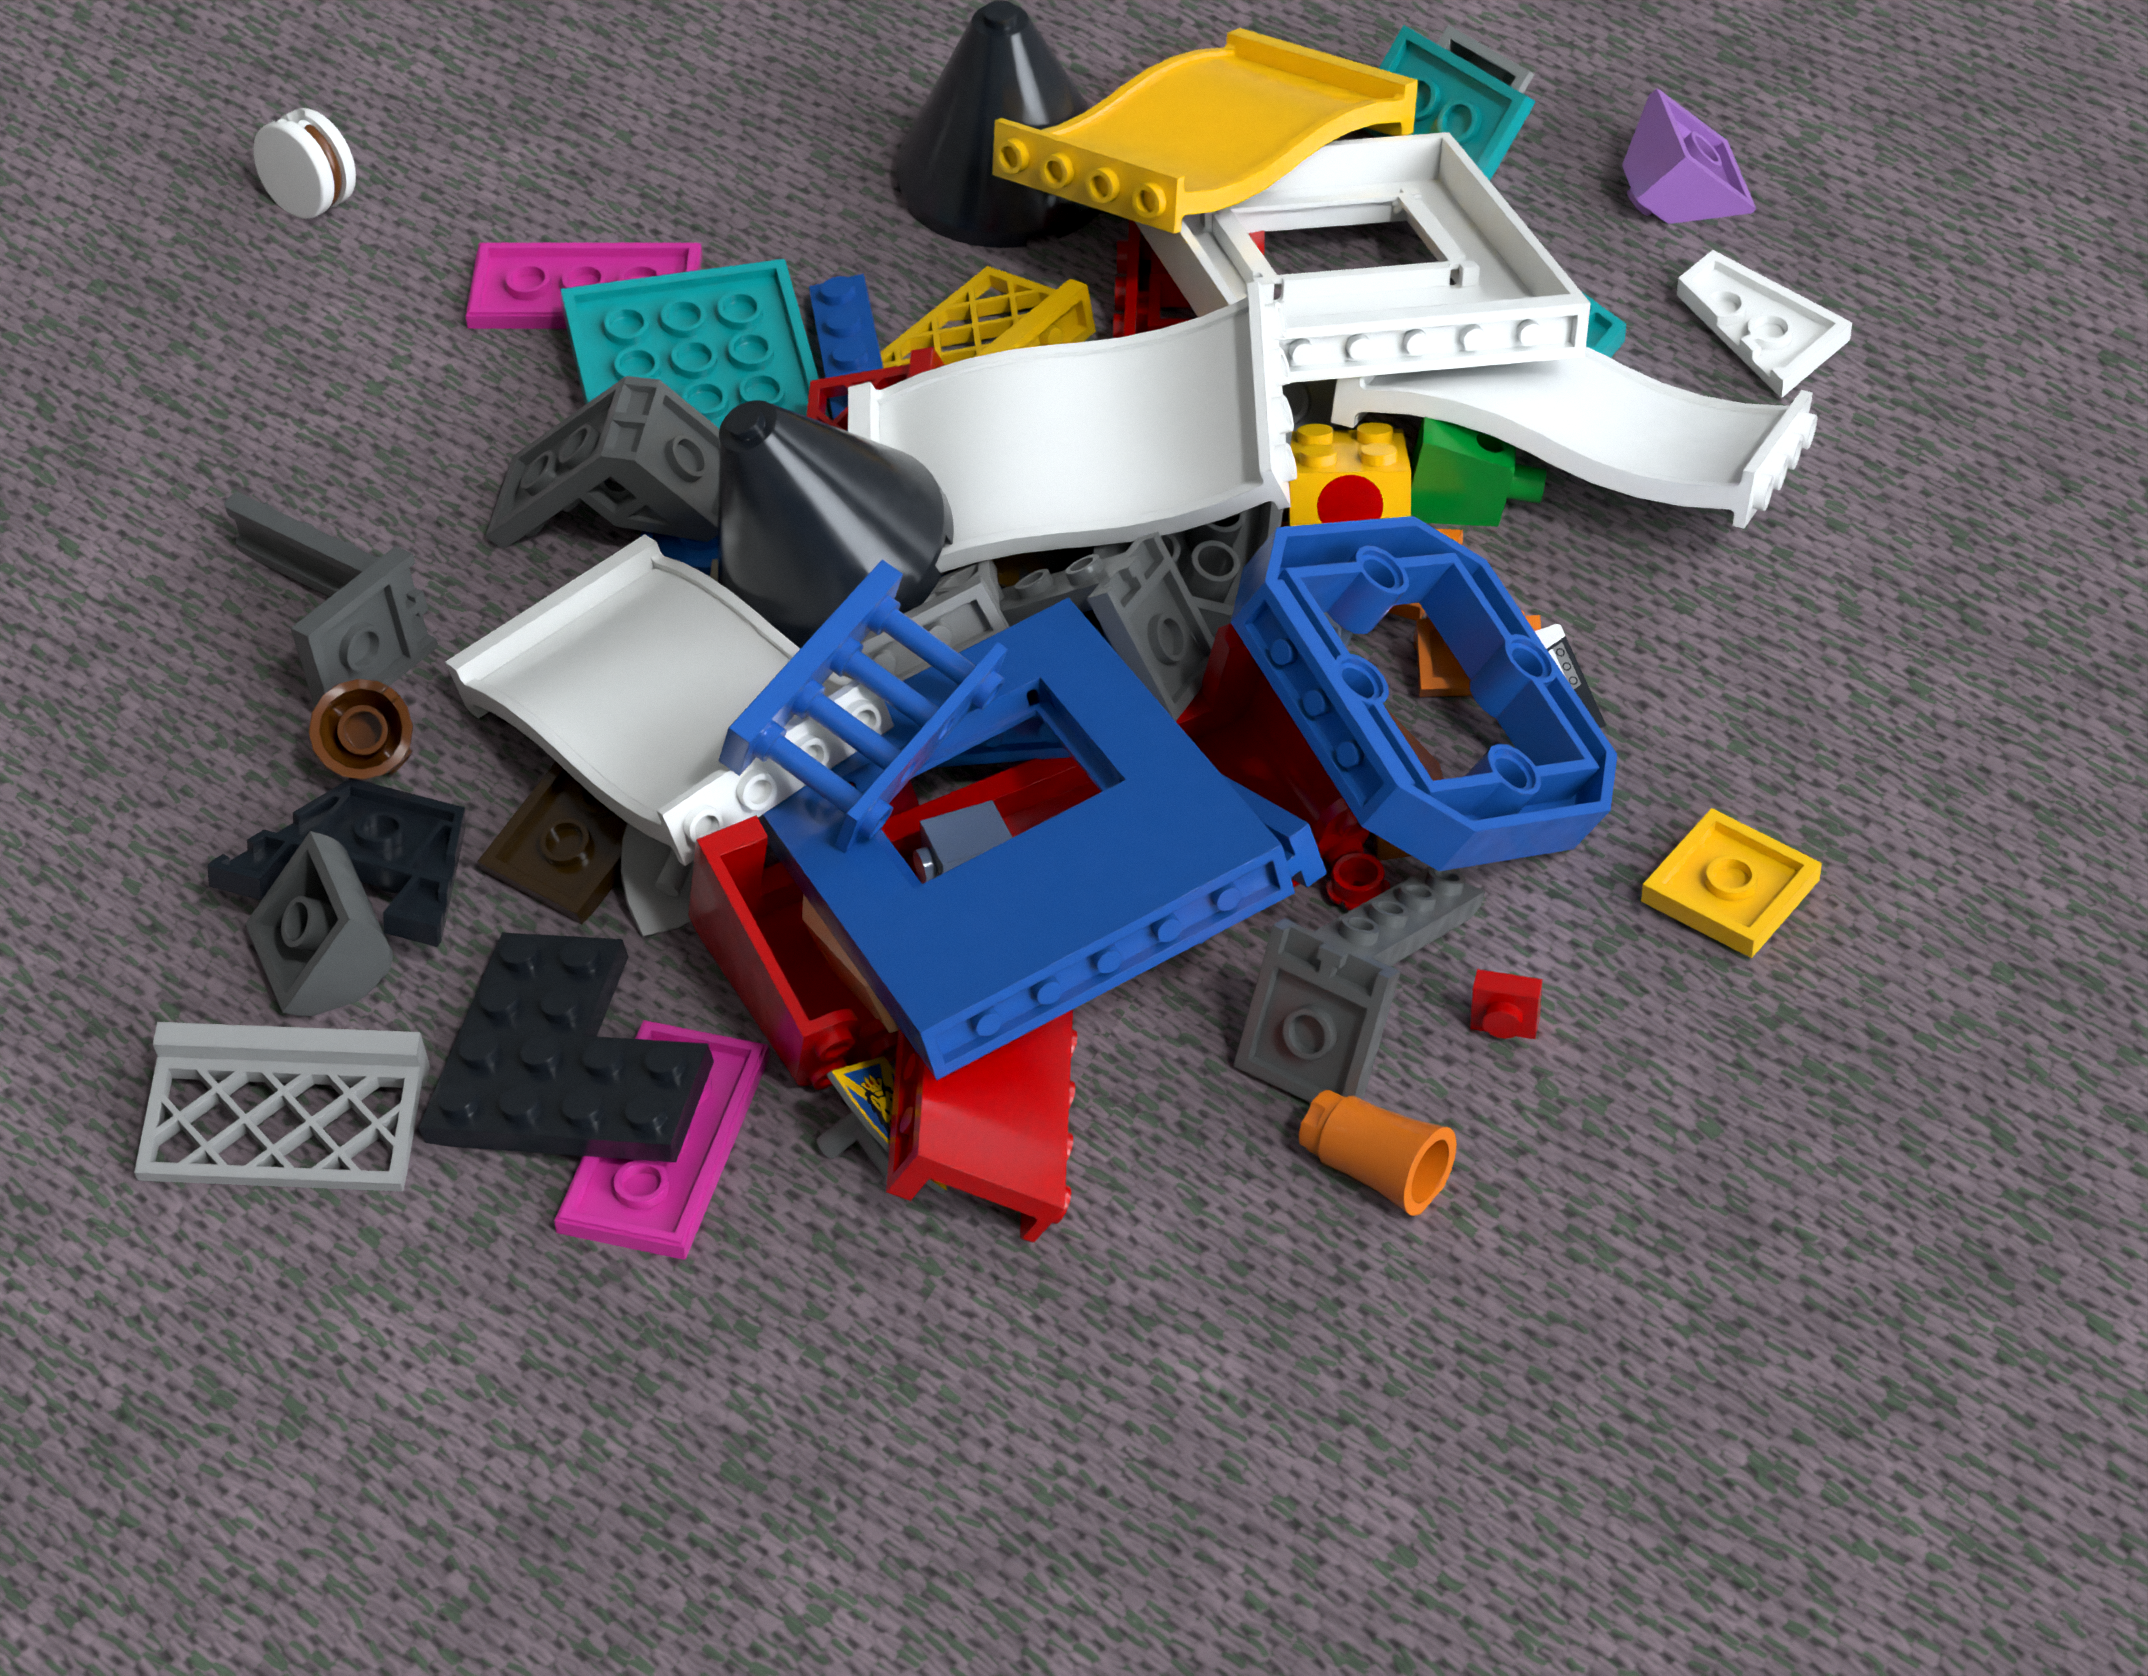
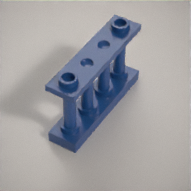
(838, 649)

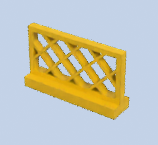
(1057, 318)

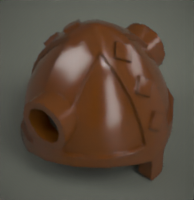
(361, 729)

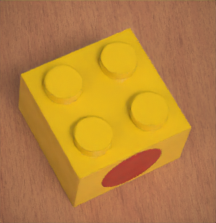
(1349, 474)

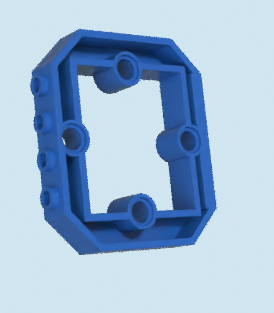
(1513, 799)

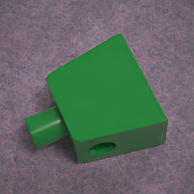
(1467, 476)

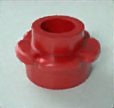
(1356, 880)

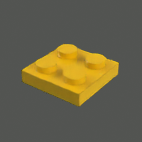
(1731, 882)

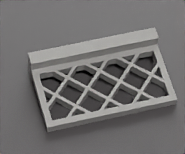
(958, 612)
(276, 1057)

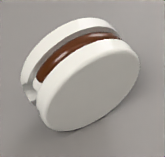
(304, 163)

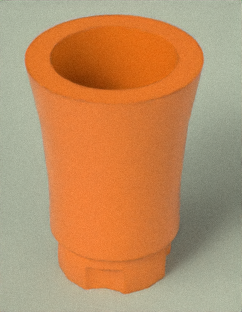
(1380, 1148)

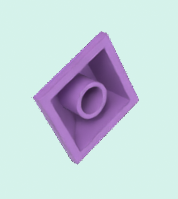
(1682, 167)

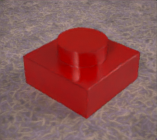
(1506, 1004)

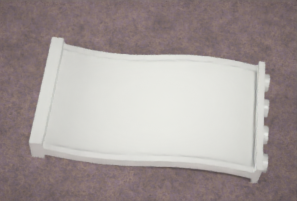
(1607, 426)
(1098, 433)
(636, 688)

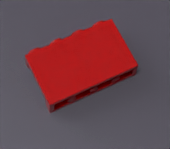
(990, 1125)

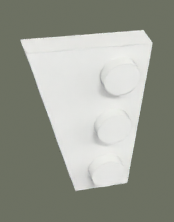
(1762, 321)

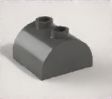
(319, 932)

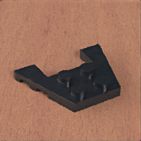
(392, 840)

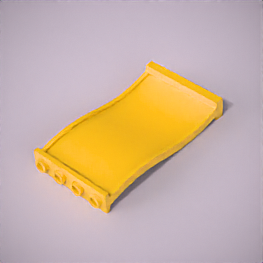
(1204, 129)

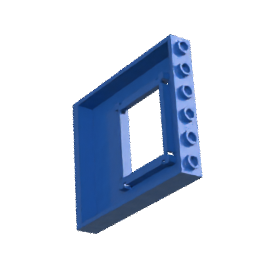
(1062, 906)

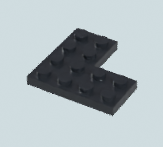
(539, 1076)

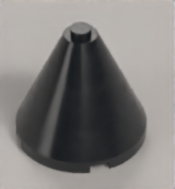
(947, 156)
(816, 512)

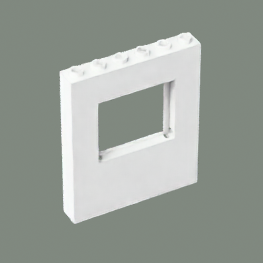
(1388, 319)

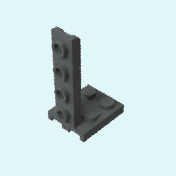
(373, 611)
(1142, 612)
(1332, 988)

